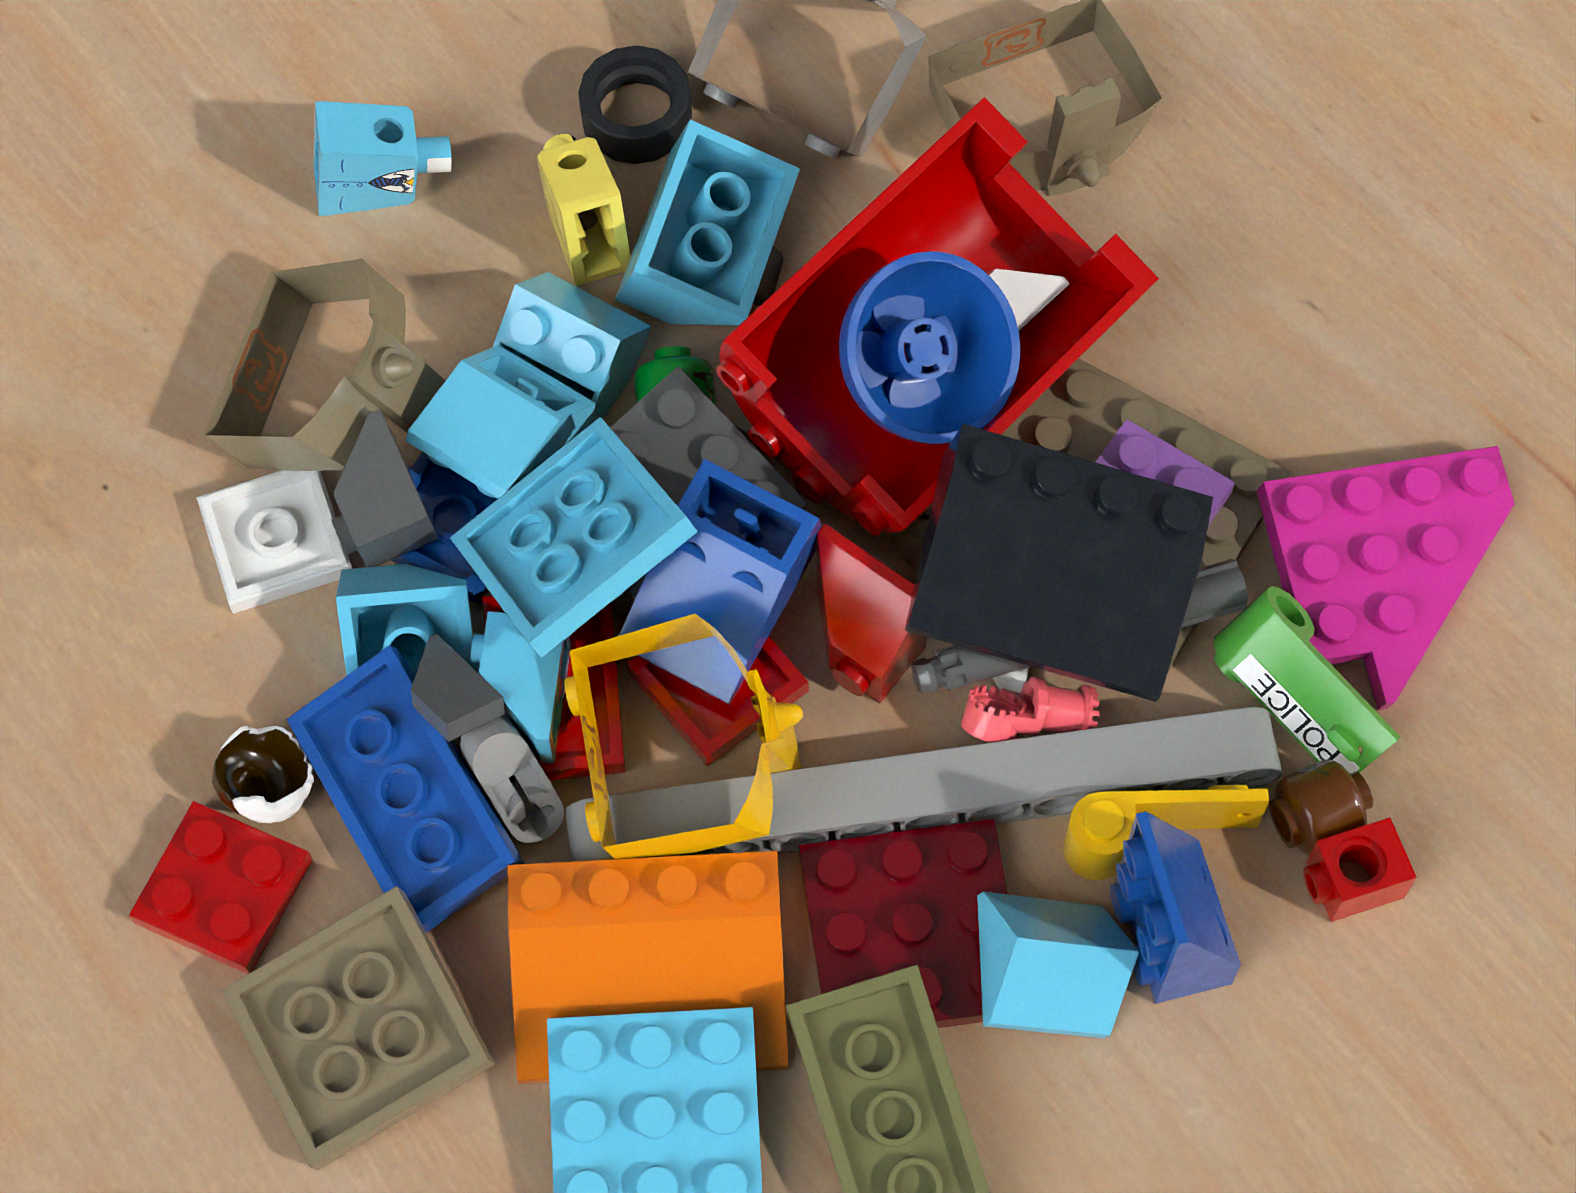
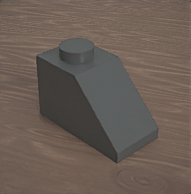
(379, 499)

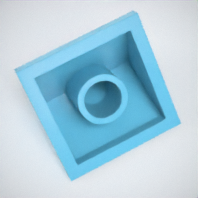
(1051, 965)

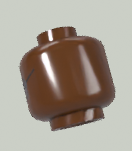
(1319, 804)

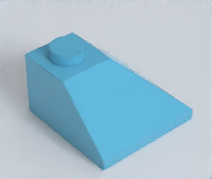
(401, 609)

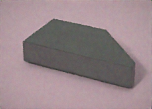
(452, 692)

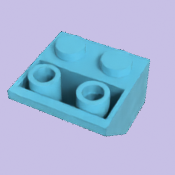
(573, 338)
(498, 420)

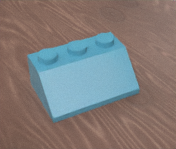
(707, 231)

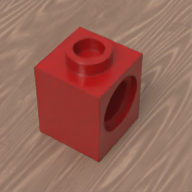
(1377, 851)

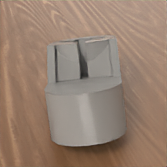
(527, 803)

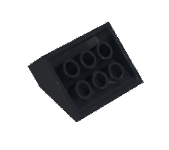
(1058, 562)

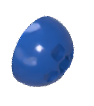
(956, 342)

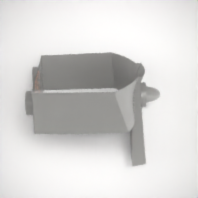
(910, 35)

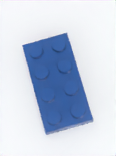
(404, 790)

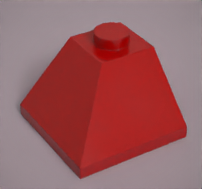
(863, 617)

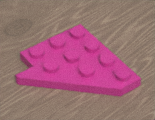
(1384, 553)

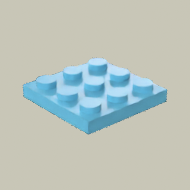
(572, 536)
(654, 1103)

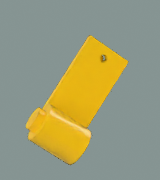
(1106, 818)

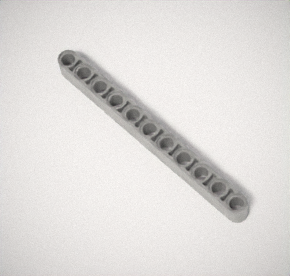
(955, 785)

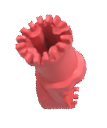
(1038, 707)

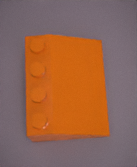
(645, 942)

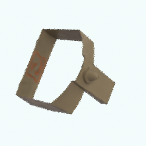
(1082, 124)
(384, 379)

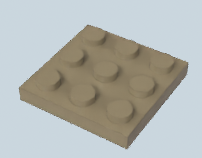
(357, 1028)

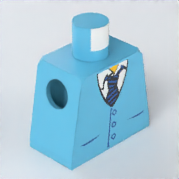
(370, 156)

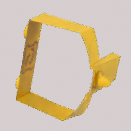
(776, 753)

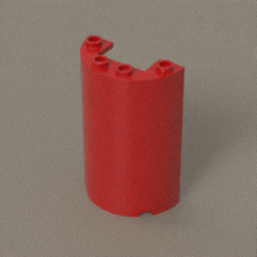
(952, 201)

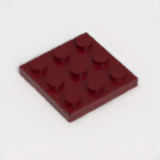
(904, 904)

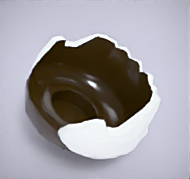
(262, 774)

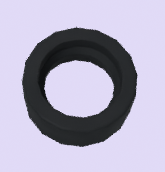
(627, 67)

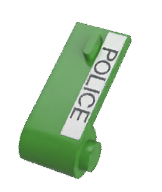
(1275, 661)

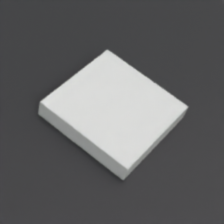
(273, 537)

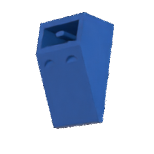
(729, 574)
(1172, 912)

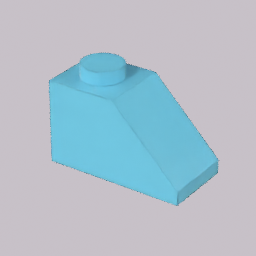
(529, 684)

